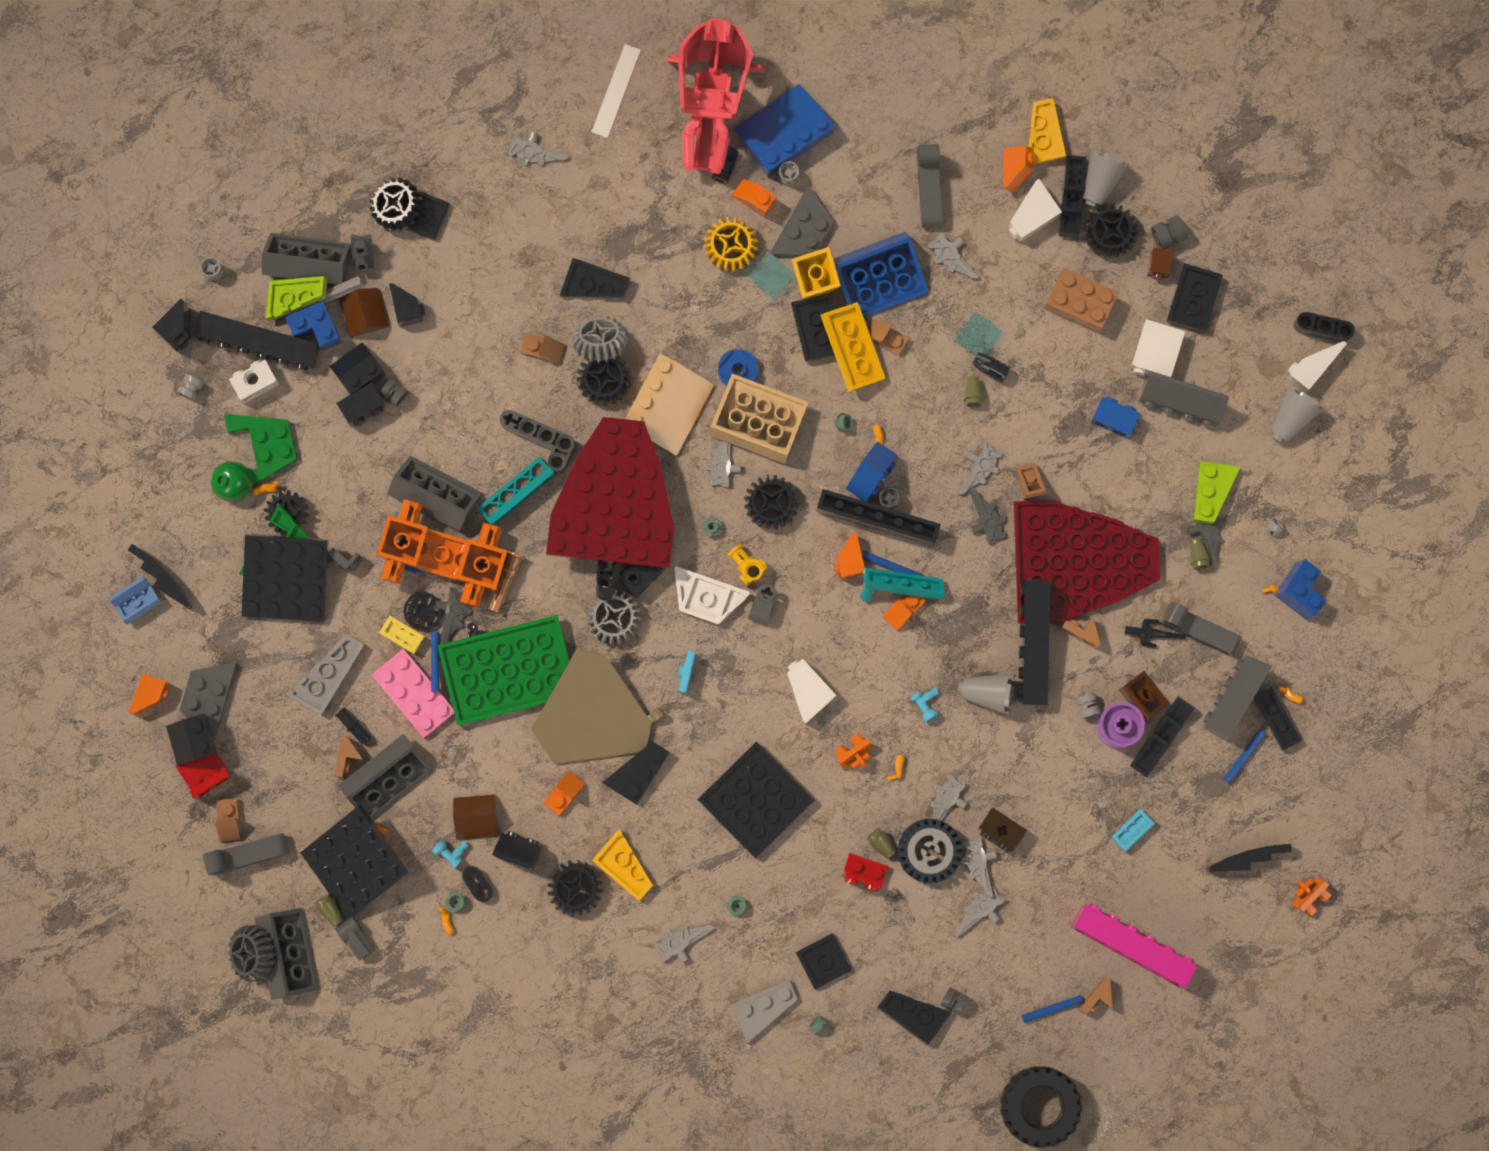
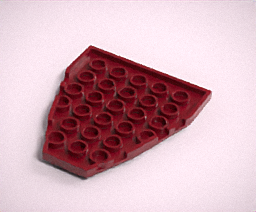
(614, 501)
(1083, 555)

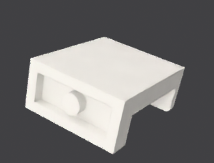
(1157, 349)

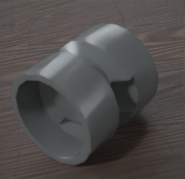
(1171, 232)

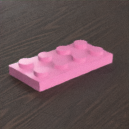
(412, 693)

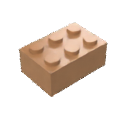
(1081, 300)

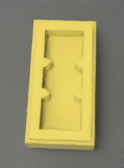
(402, 635)

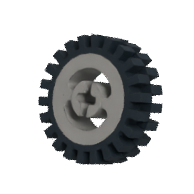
(919, 869)

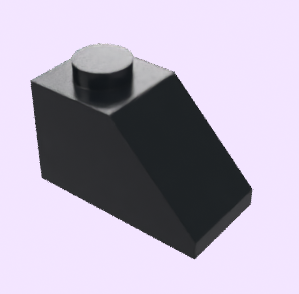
(406, 306)

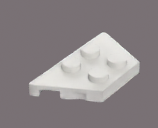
(706, 597)

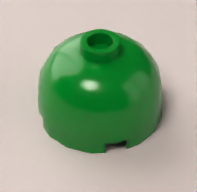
(231, 481)

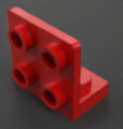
(204, 775)
(865, 872)

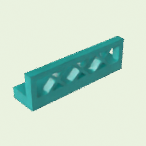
(520, 497)

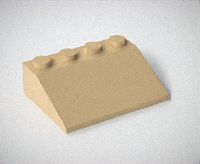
(670, 403)
(758, 418)

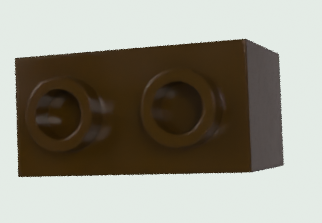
(995, 819)

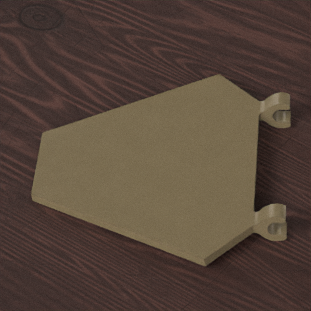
(592, 712)

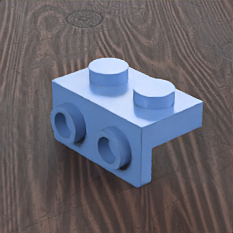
(135, 600)

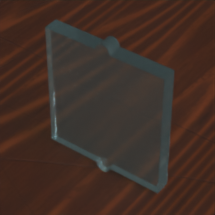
(770, 275)
(978, 335)

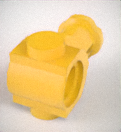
(746, 564)

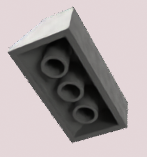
(304, 258)
(1183, 399)
(439, 493)
(1237, 697)
(386, 777)
(294, 964)

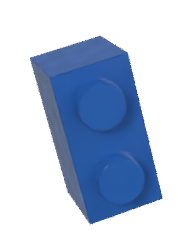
(1115, 417)

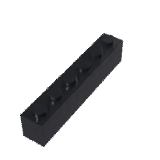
(256, 340)
(878, 517)
(1034, 642)

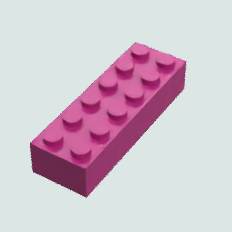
(1133, 946)

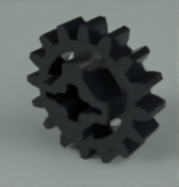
(287, 503)

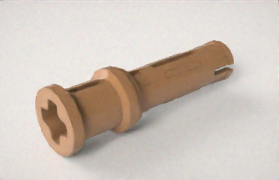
(508, 572)

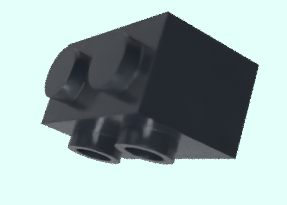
(361, 405)
(639, 578)

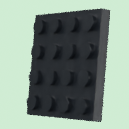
(284, 578)
(755, 800)
(354, 862)

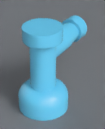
(921, 700)
(453, 858)

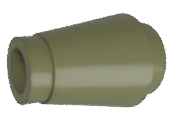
(973, 393)
(1198, 555)
(879, 840)
(329, 909)

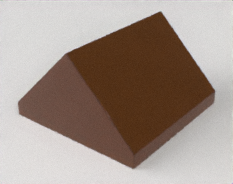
(363, 311)
(1144, 695)
(475, 816)

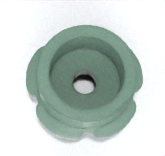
(843, 422)
(711, 532)
(456, 907)
(737, 911)
(818, 1024)

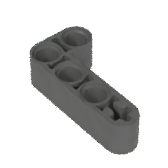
(929, 185)
(535, 437)
(1203, 631)
(246, 854)

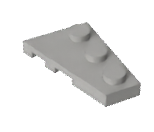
(763, 1008)

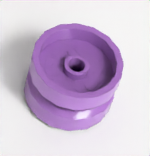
(1132, 722)

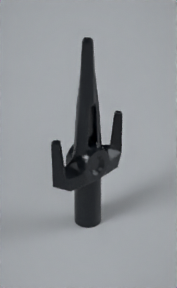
(1146, 632)

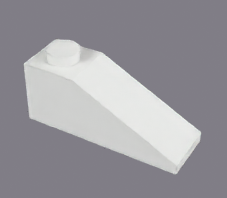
(1311, 368)

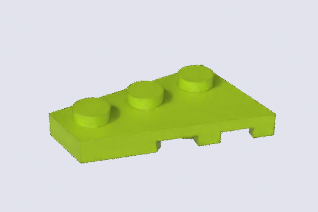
(293, 294)
(1212, 489)

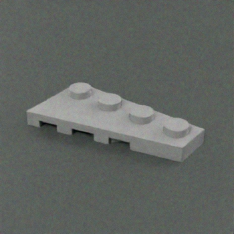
(326, 677)

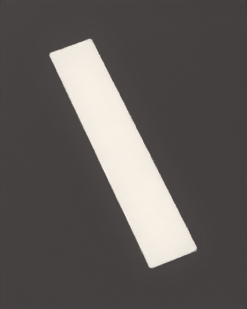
(616, 90)

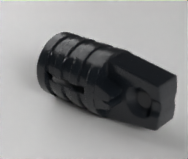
(729, 165)
(991, 366)

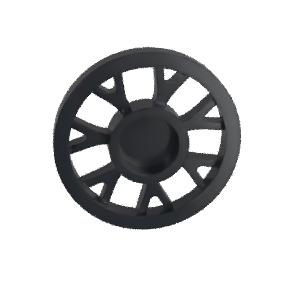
(422, 611)

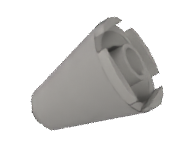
(1102, 176)
(1294, 414)
(990, 691)

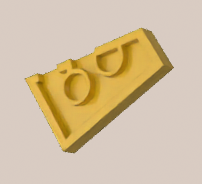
(1045, 132)
(622, 865)

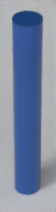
(888, 564)
(434, 662)
(1244, 756)
(1052, 1009)

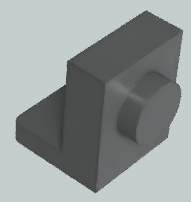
(338, 560)

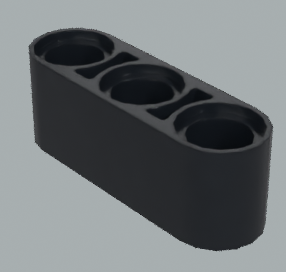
(1333, 324)
(605, 578)

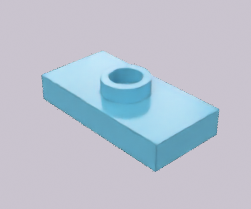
(685, 672)
(1132, 830)

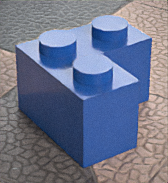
(314, 320)
(872, 471)
(1297, 590)

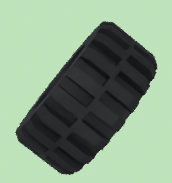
(1069, 1100)

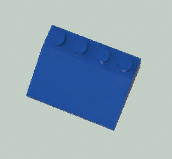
(784, 129)
(881, 274)

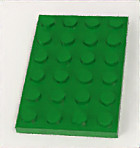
(504, 669)

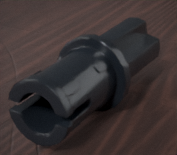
(353, 726)

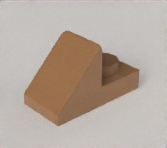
(886, 337)
(542, 348)
(1030, 481)
(1088, 635)
(346, 751)
(228, 820)
(1101, 992)

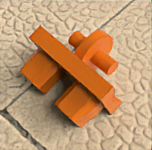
(855, 756)
(1308, 893)

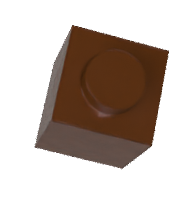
(1160, 263)

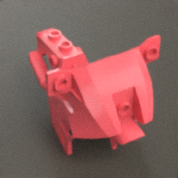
(710, 98)

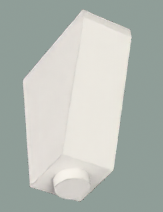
(1034, 213)
(808, 689)

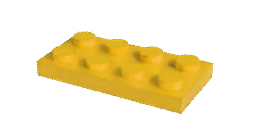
(852, 346)

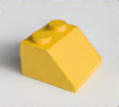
(816, 273)

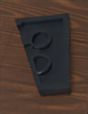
(593, 281)
(638, 773)
(916, 1017)

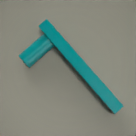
(900, 583)

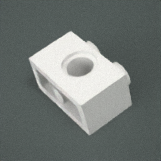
(265, 382)

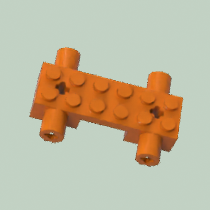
(441, 553)

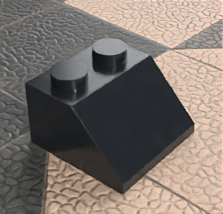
(175, 326)
(357, 369)
(191, 739)
(517, 850)

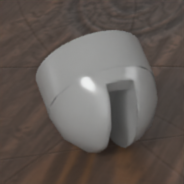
(1275, 526)

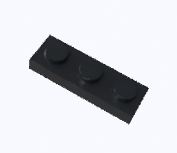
(1276, 718)

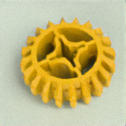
(723, 239)

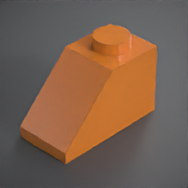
(1017, 166)
(755, 197)
(850, 559)
(149, 694)

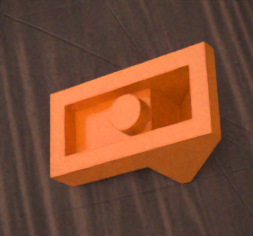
(903, 610)
(564, 793)

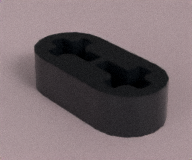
(481, 881)

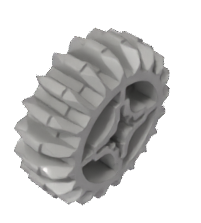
(599, 339)
(605, 622)

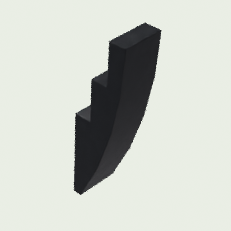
(1072, 196)
(164, 581)
(1162, 736)
(1243, 860)

